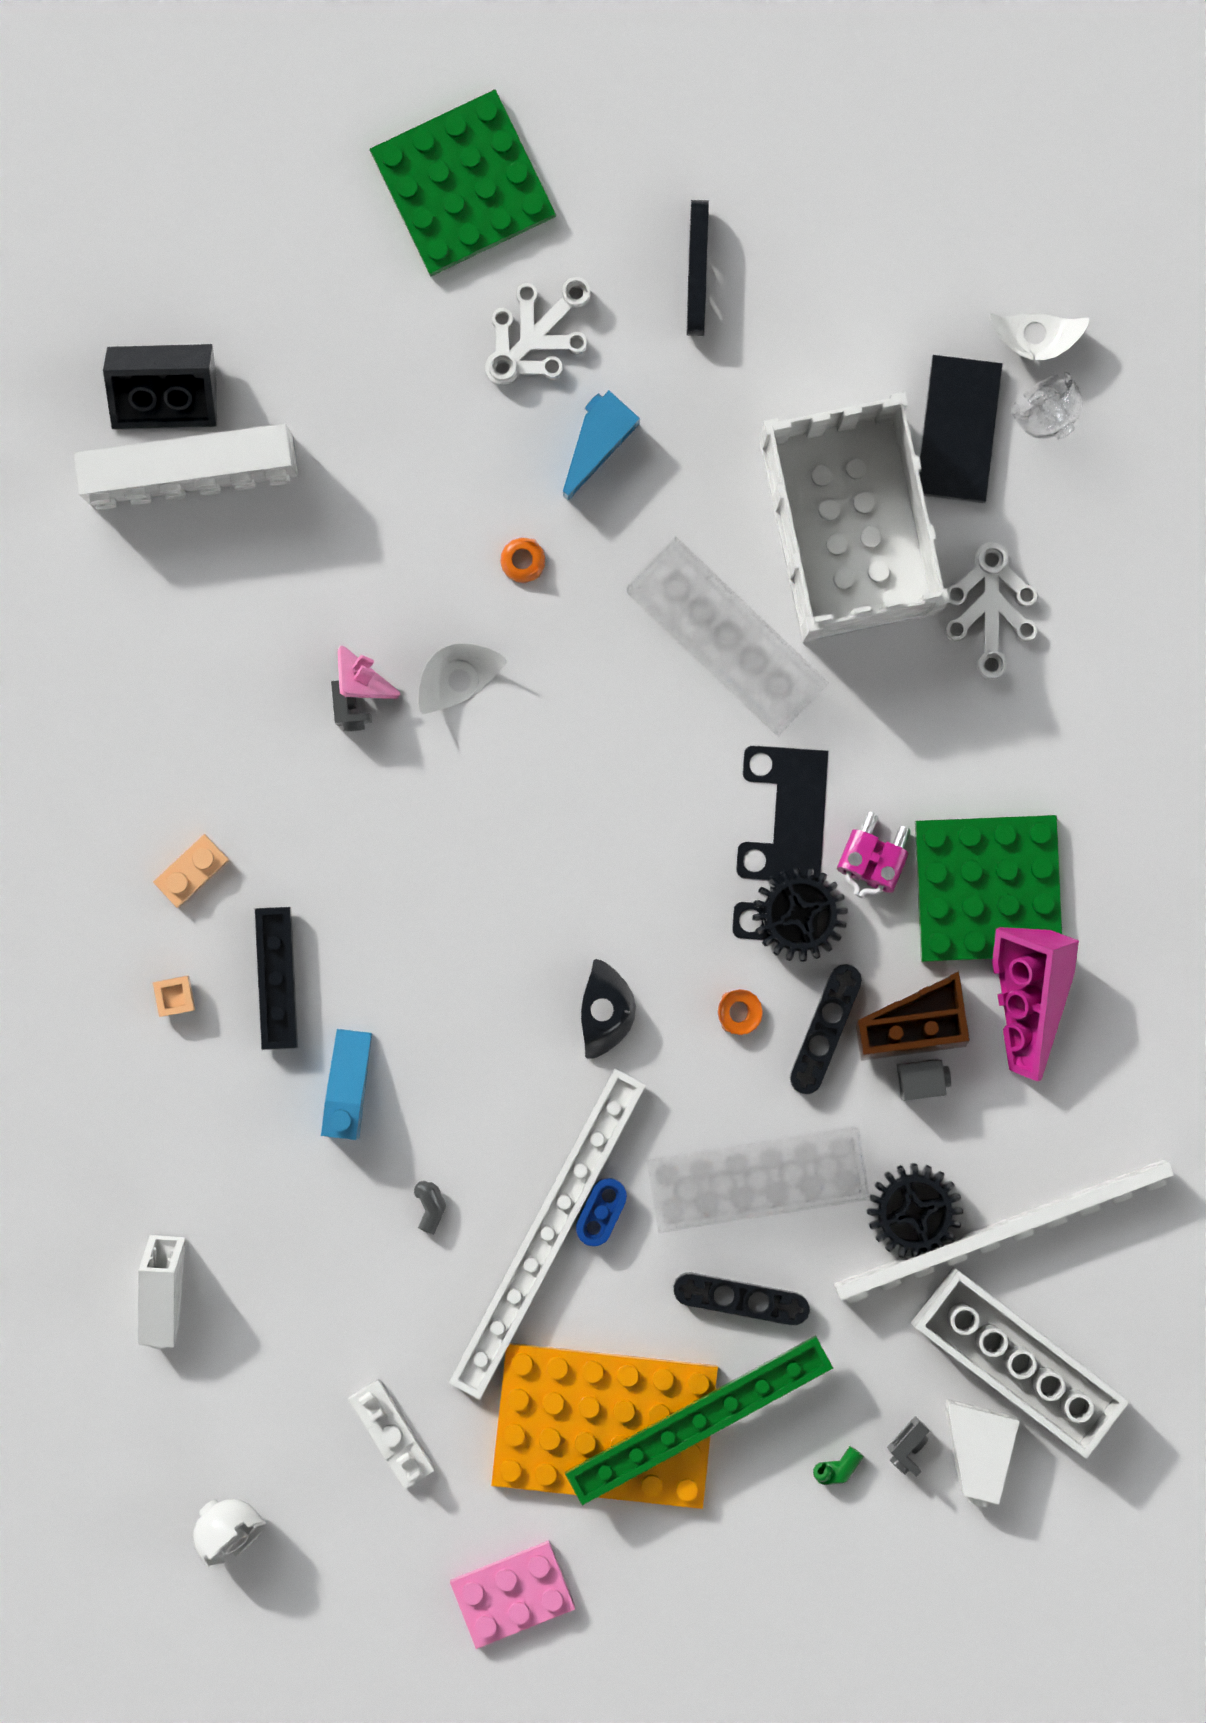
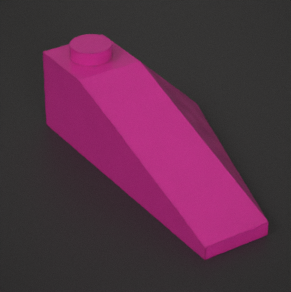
(1035, 983)

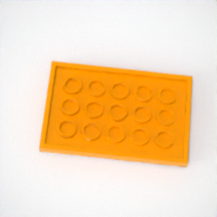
(577, 1403)

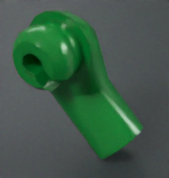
(838, 1471)

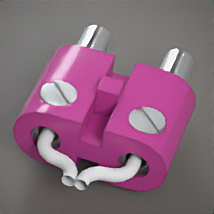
(872, 859)

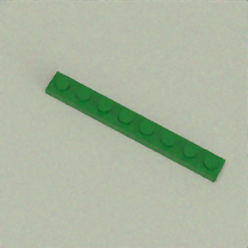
(698, 1420)

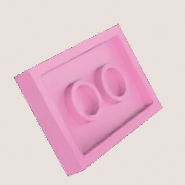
(512, 1594)

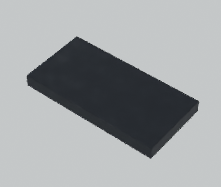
(959, 428)

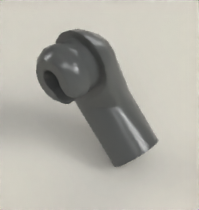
(433, 1204)

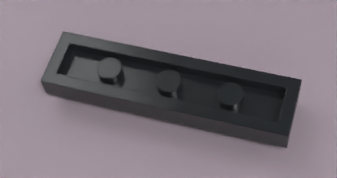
(276, 978)

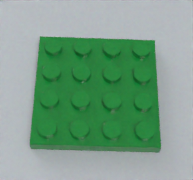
(462, 182)
(982, 879)

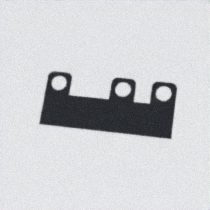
(797, 831)

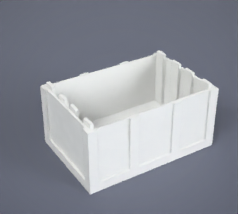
(852, 518)

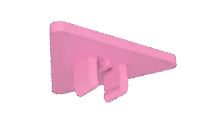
(360, 680)

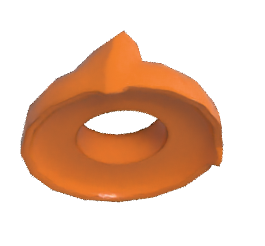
(530, 573)
(754, 1012)

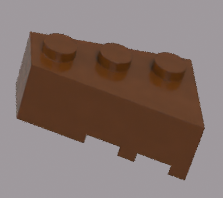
(917, 1024)

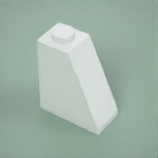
(160, 1291)
(981, 1449)

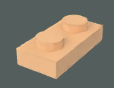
(191, 871)

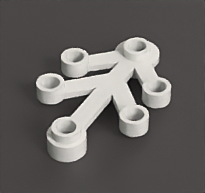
(534, 336)
(991, 604)

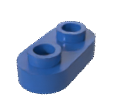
(601, 1211)

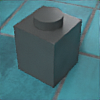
(923, 1079)

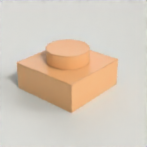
(174, 996)

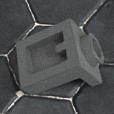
(342, 711)
(909, 1440)

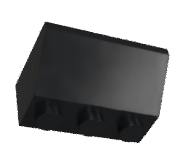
(161, 386)

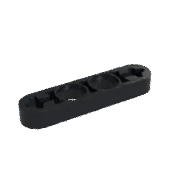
(697, 267)
(831, 1031)
(742, 1293)

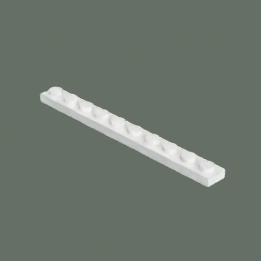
(1018, 1226)
(547, 1233)

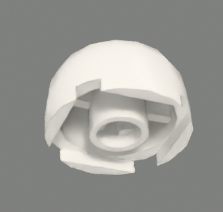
(225, 1530)

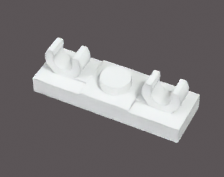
(391, 1434)

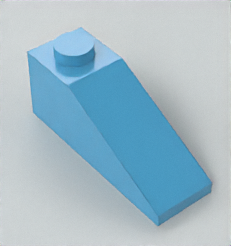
(602, 432)
(346, 1085)

